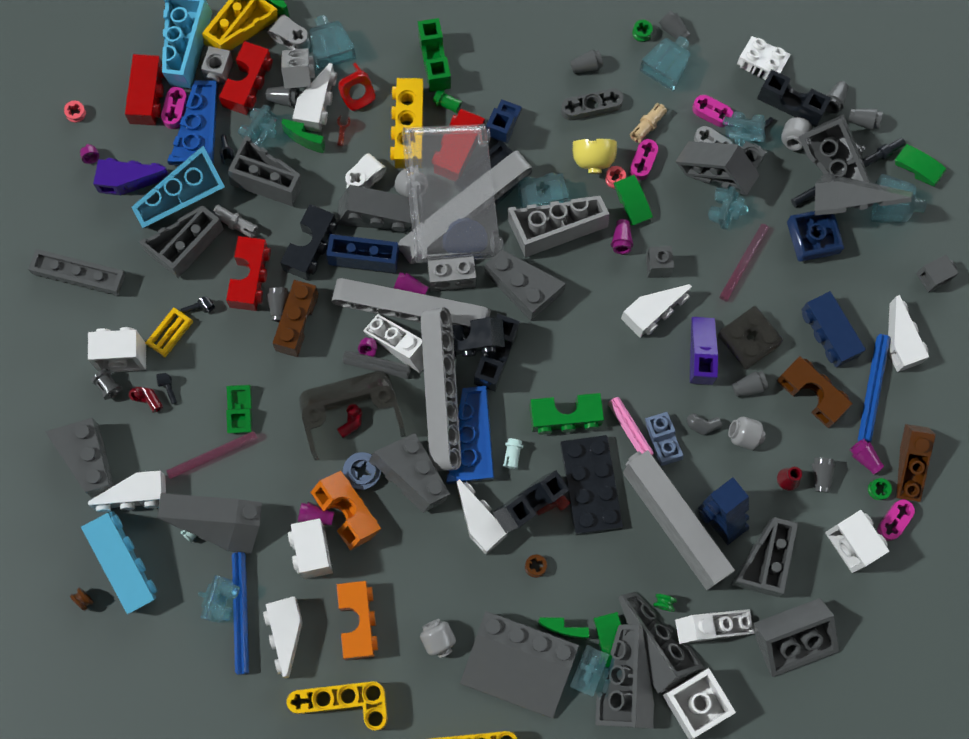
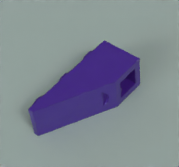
(124, 177)
(703, 351)

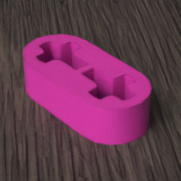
(169, 106)
(712, 110)
(639, 158)
(900, 523)

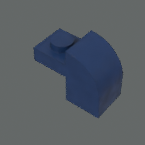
(503, 120)

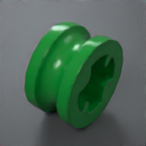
(645, 25)
(872, 488)
(665, 602)

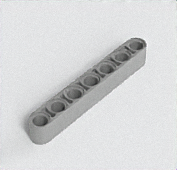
(504, 177)
(401, 303)
(440, 389)

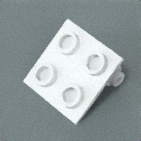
(762, 56)

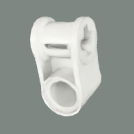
(365, 172)

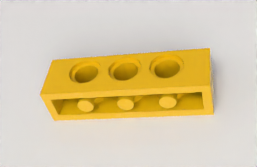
(405, 90)

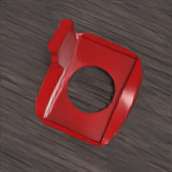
(346, 83)

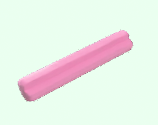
(629, 425)

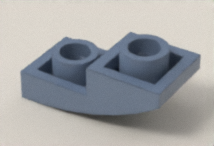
(663, 438)

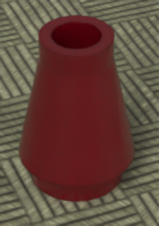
(785, 479)

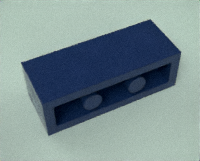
(363, 253)
(832, 329)

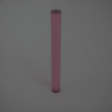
(743, 263)
(212, 454)

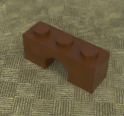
(294, 316)
(831, 402)

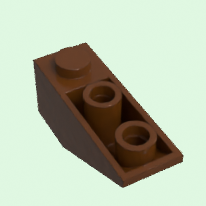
(914, 461)

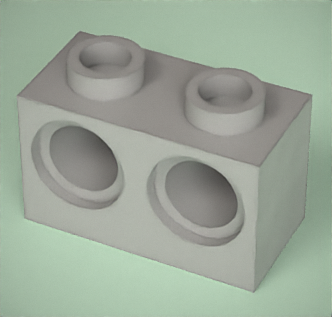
(297, 68)
(452, 273)

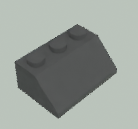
(797, 637)

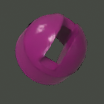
(85, 154)
(363, 346)

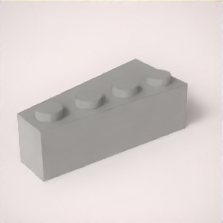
(557, 223)

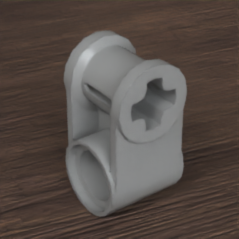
(289, 34)

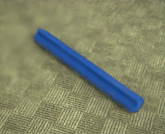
(874, 388)
(240, 614)

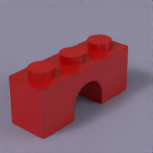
(241, 94)
(247, 292)

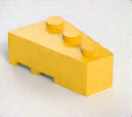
(238, 22)

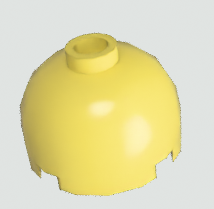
(594, 154)

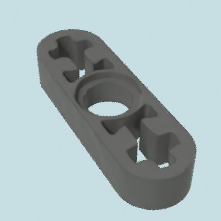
(575, 101)

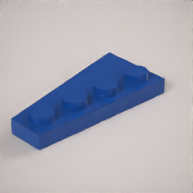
(198, 123)
(474, 438)

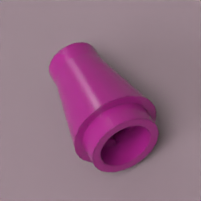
(622, 237)
(409, 283)
(867, 456)
(311, 511)

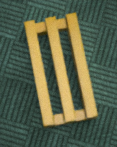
(175, 338)

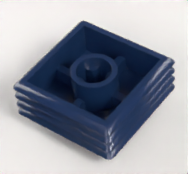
(809, 246)

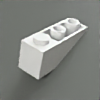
(313, 101)
(649, 309)
(397, 341)
(905, 343)
(136, 490)
(481, 524)
(714, 626)
(286, 627)

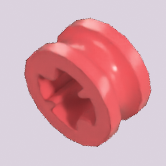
(73, 105)
(612, 171)

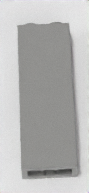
(677, 519)

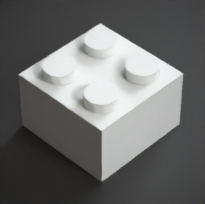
(117, 350)
(857, 541)
(311, 549)
(699, 704)

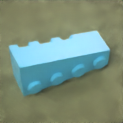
(183, 39)
(182, 187)
(119, 561)

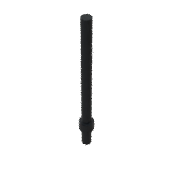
(882, 153)

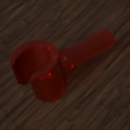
(342, 129)
(561, 503)

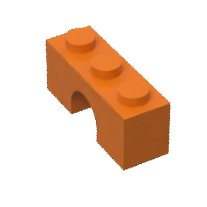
(338, 493)
(356, 598)

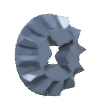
(357, 461)

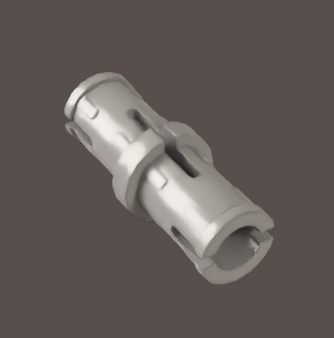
(235, 221)

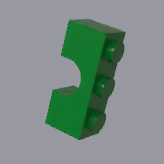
(433, 55)
(547, 418)

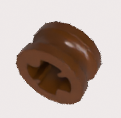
(532, 572)
(82, 599)

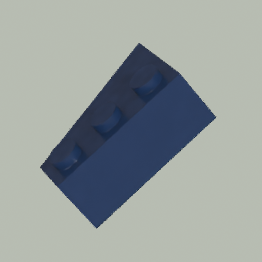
(726, 510)

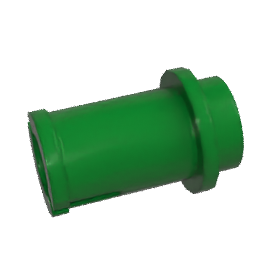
(447, 101)

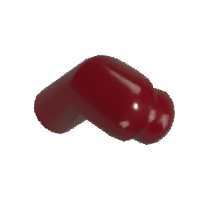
(146, 395)
(353, 422)

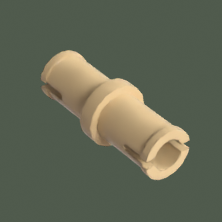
(648, 123)

